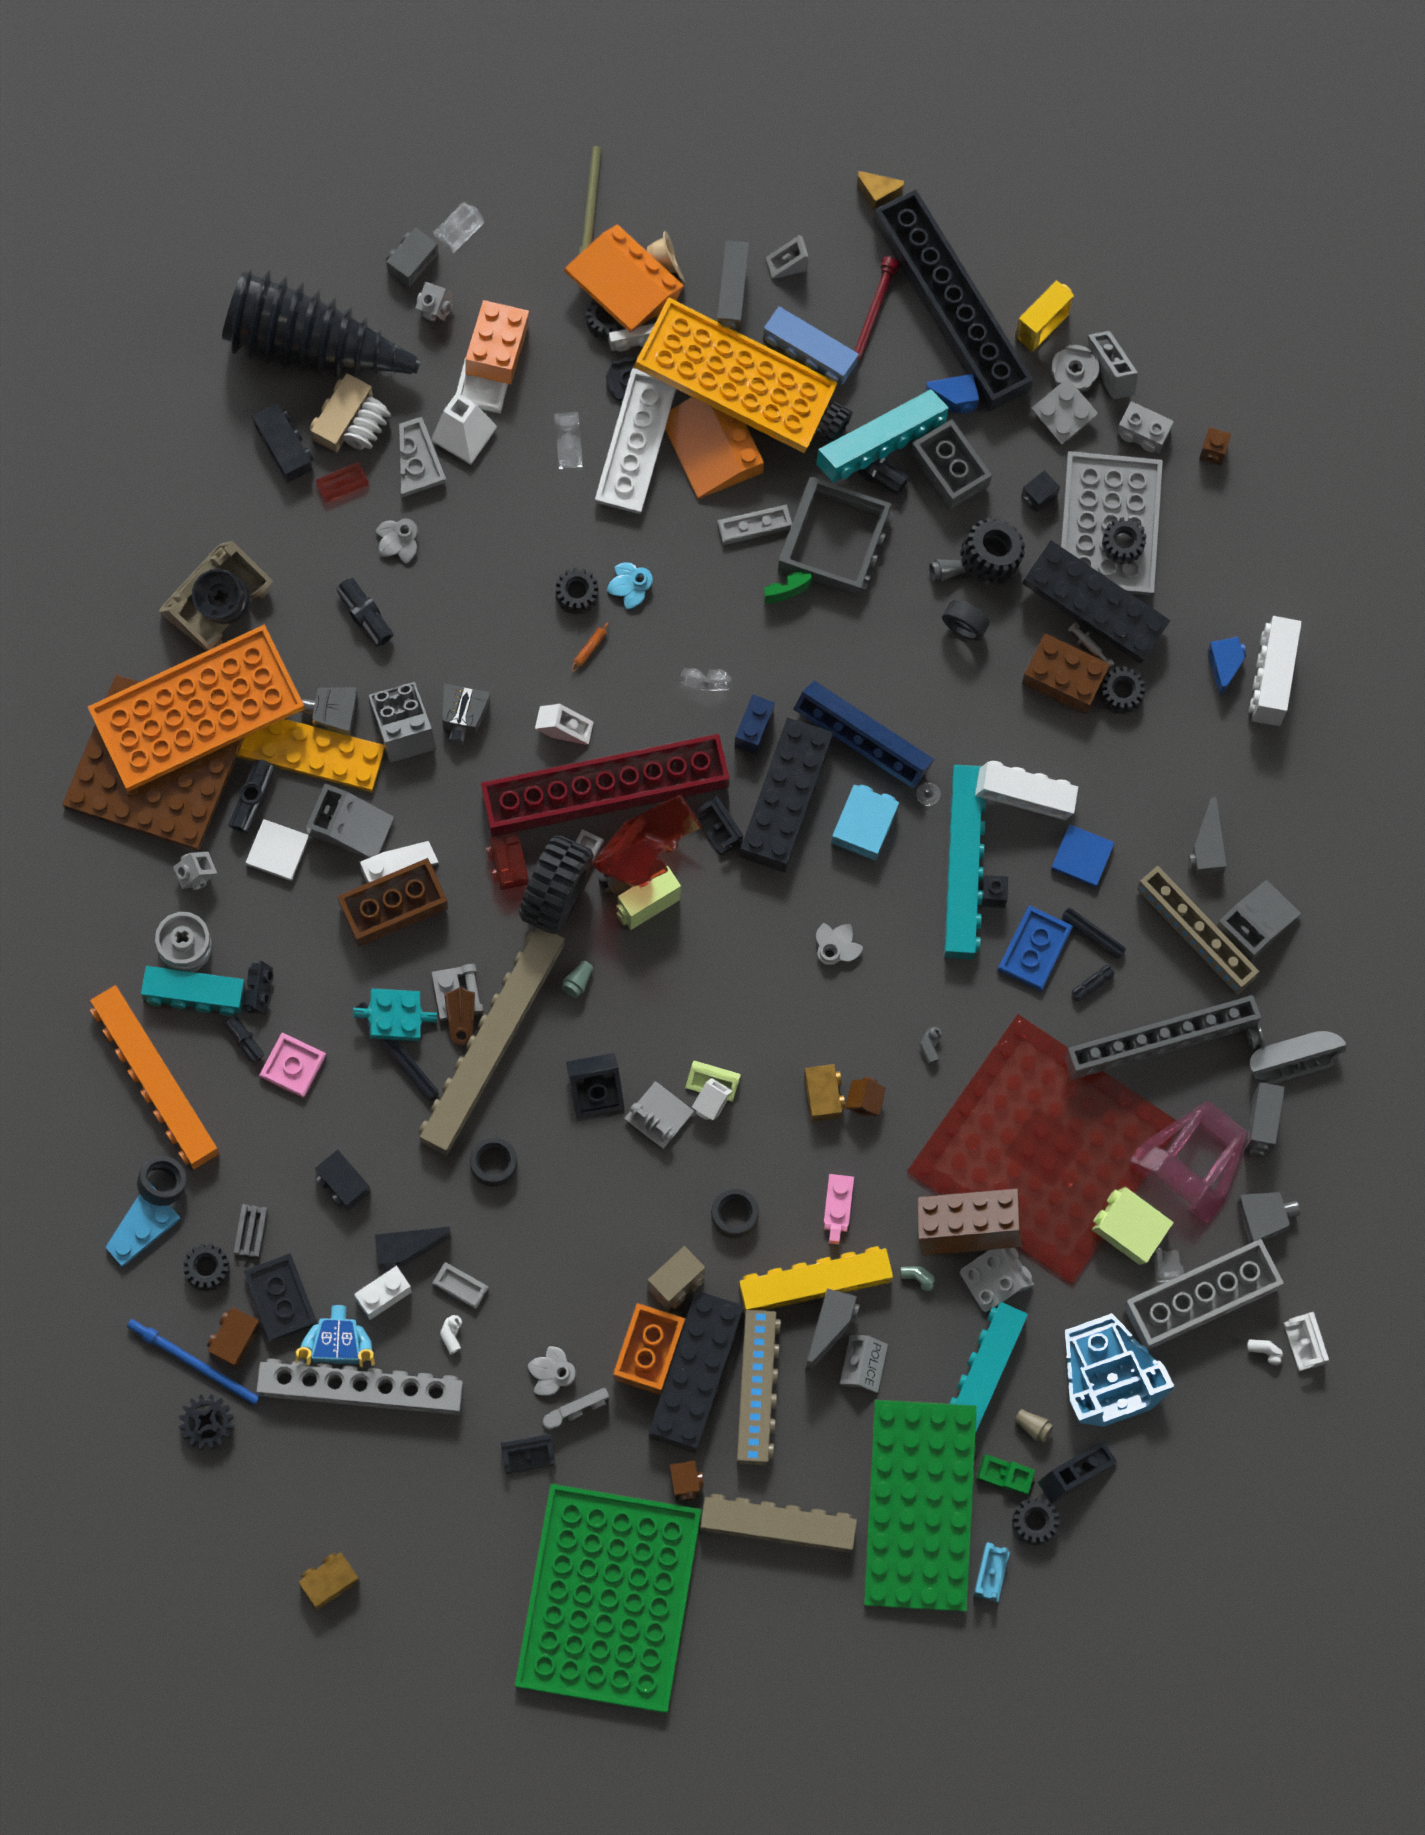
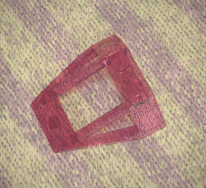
(1179, 1177)

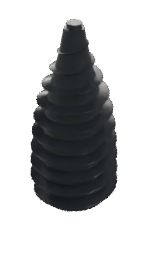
(307, 330)

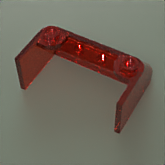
(636, 846)

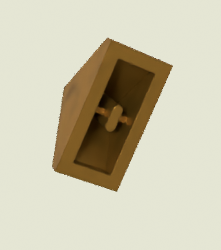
(879, 189)

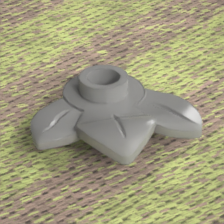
(396, 542)
(837, 941)
(548, 1370)

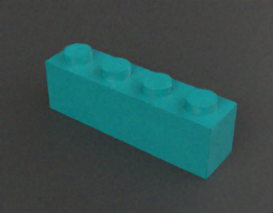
(193, 990)

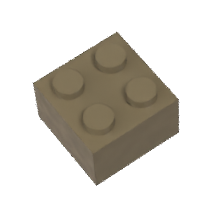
(676, 1279)

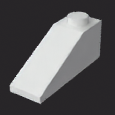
(394, 860)

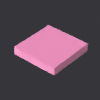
(292, 1065)

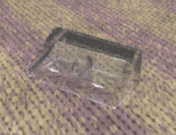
(459, 226)

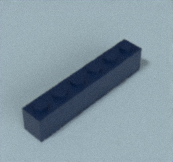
(863, 734)

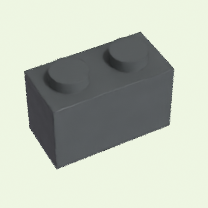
(411, 256)

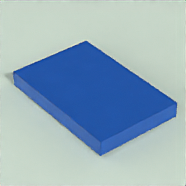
(1035, 948)

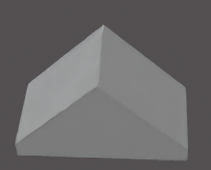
(788, 259)

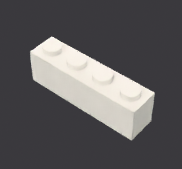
(1026, 790)

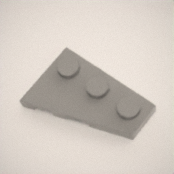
(418, 459)

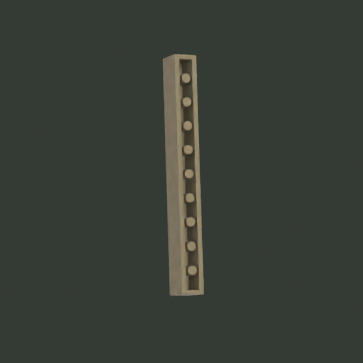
(491, 1041)

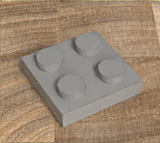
(1064, 411)

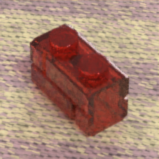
(508, 861)

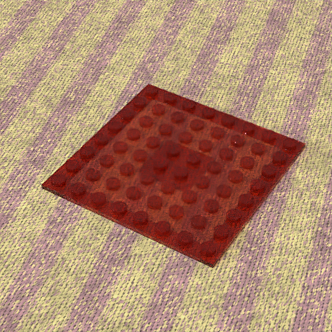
(1047, 1136)

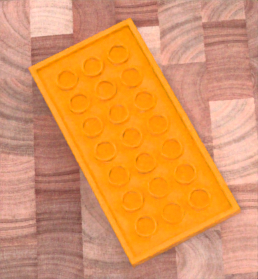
(735, 375)

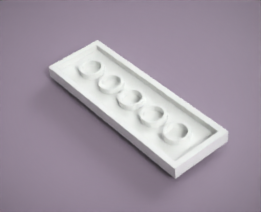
(635, 443)

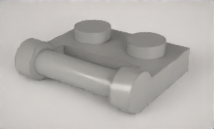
(447, 981)

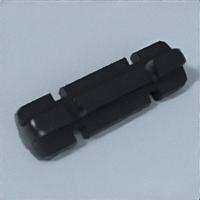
(1092, 983)

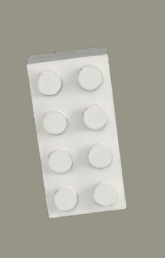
(1275, 670)

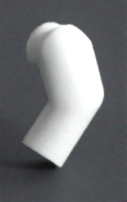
(449, 1332)
(1268, 1348)

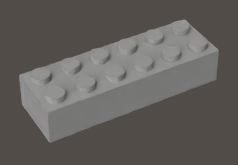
(1203, 1294)

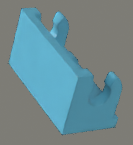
(991, 1572)

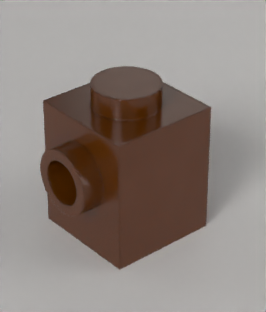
(1215, 446)
(865, 1097)
(686, 1480)

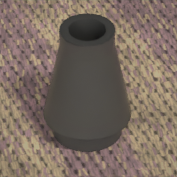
(945, 569)

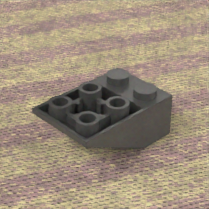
(402, 722)
(348, 822)
(1258, 920)

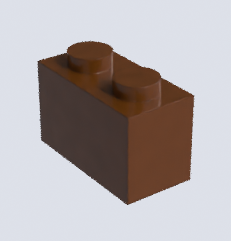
(233, 1337)

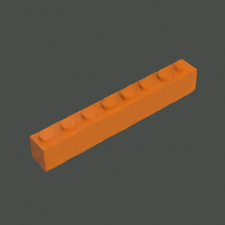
(154, 1077)

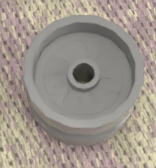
(171, 946)

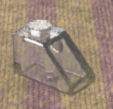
(568, 440)

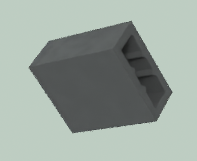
(1264, 1119)

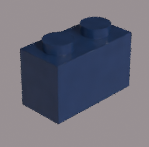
(754, 724)

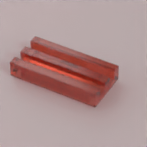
(346, 489)

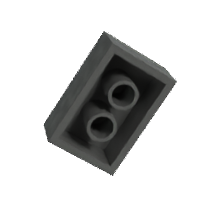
(951, 464)

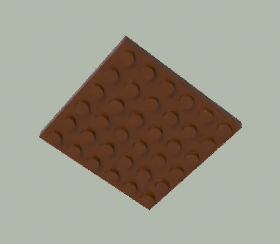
(169, 808)

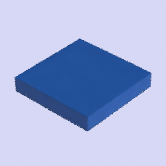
(1082, 855)

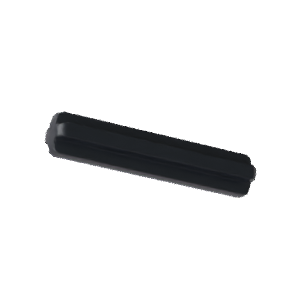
(1093, 933)

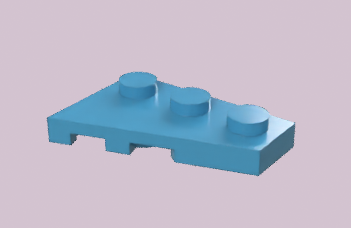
(140, 1229)

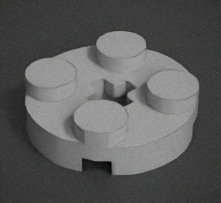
(1083, 358)

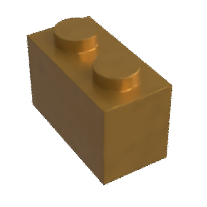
(823, 1092)
(328, 1580)

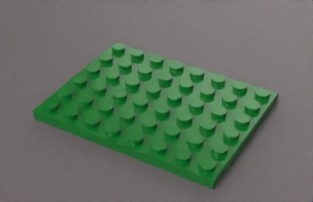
(608, 1598)

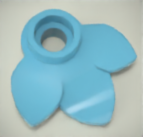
(626, 584)

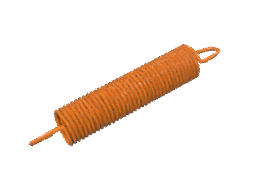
(589, 647)

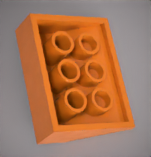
(624, 278)
(712, 447)

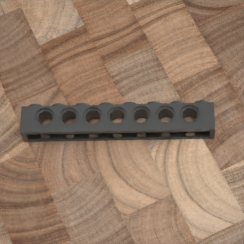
(1162, 1037)

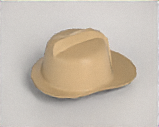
(664, 253)

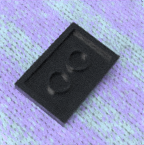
(280, 1297)

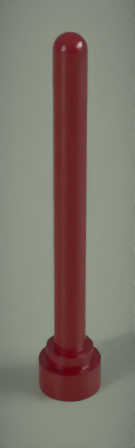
(890, 267)

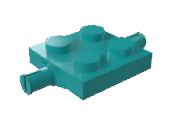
(394, 1014)

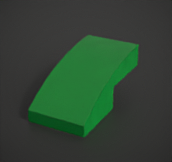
(1005, 1474)

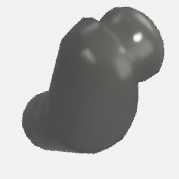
(929, 1042)

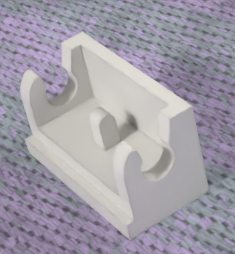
(1306, 1341)

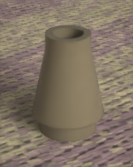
(1034, 1425)

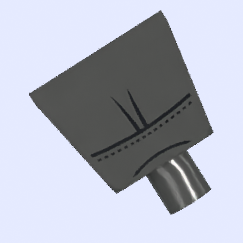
(333, 709)

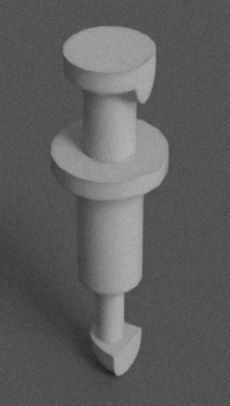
(1088, 642)

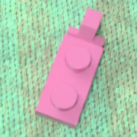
(838, 1205)

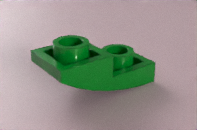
(795, 584)

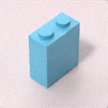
(865, 821)

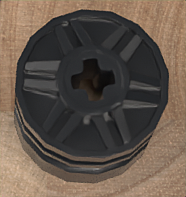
(210, 589)

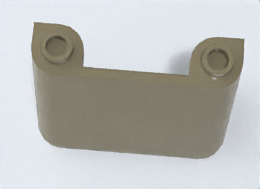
(181, 610)

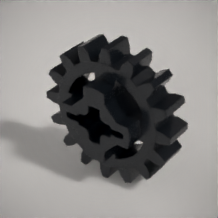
(200, 1431)

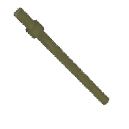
(591, 198)

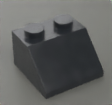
(595, 1085)

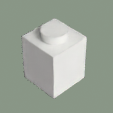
(711, 1099)

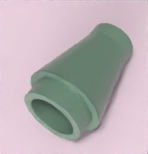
(577, 980)

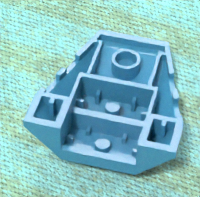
(1111, 1373)

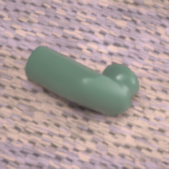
(920, 1274)

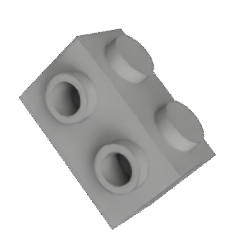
(1144, 427)

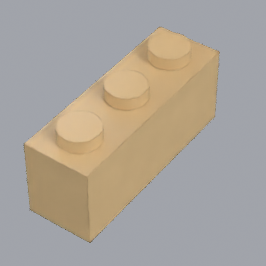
(340, 412)

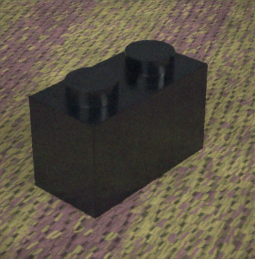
(342, 1180)

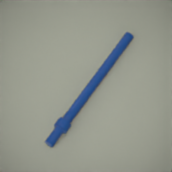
(152, 1336)

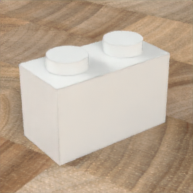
(383, 1293)

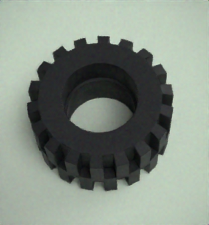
(1003, 539)

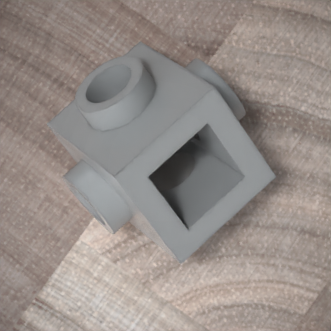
(434, 302)
(195, 870)

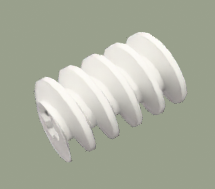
(366, 424)

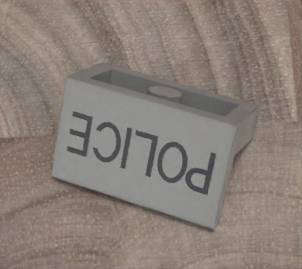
(863, 1363)

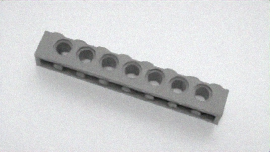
(371, 1397)

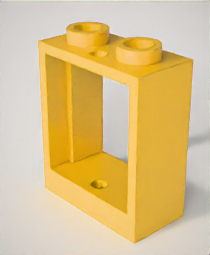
(1044, 315)

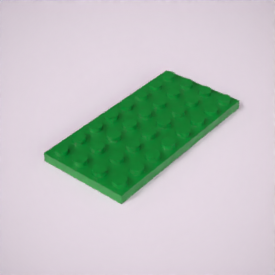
(920, 1505)

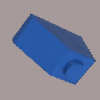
(956, 392)
(1226, 660)

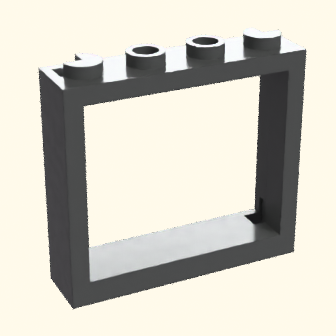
(849, 498)

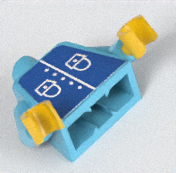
(336, 1341)

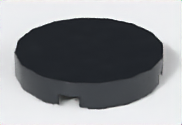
(618, 377)

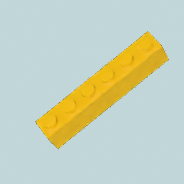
(811, 1281)

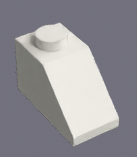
(564, 724)

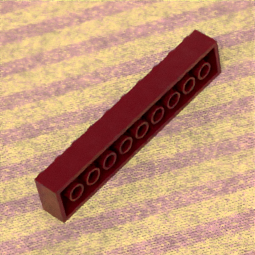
(605, 785)

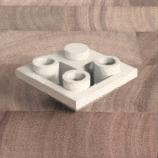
(463, 429)

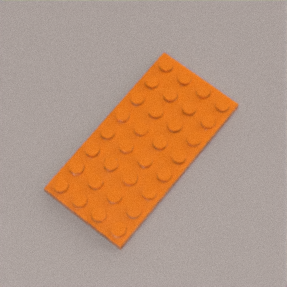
(196, 707)

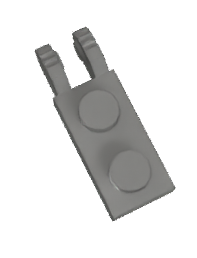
(574, 1409)

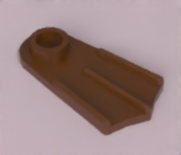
(460, 1013)

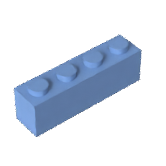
(810, 346)

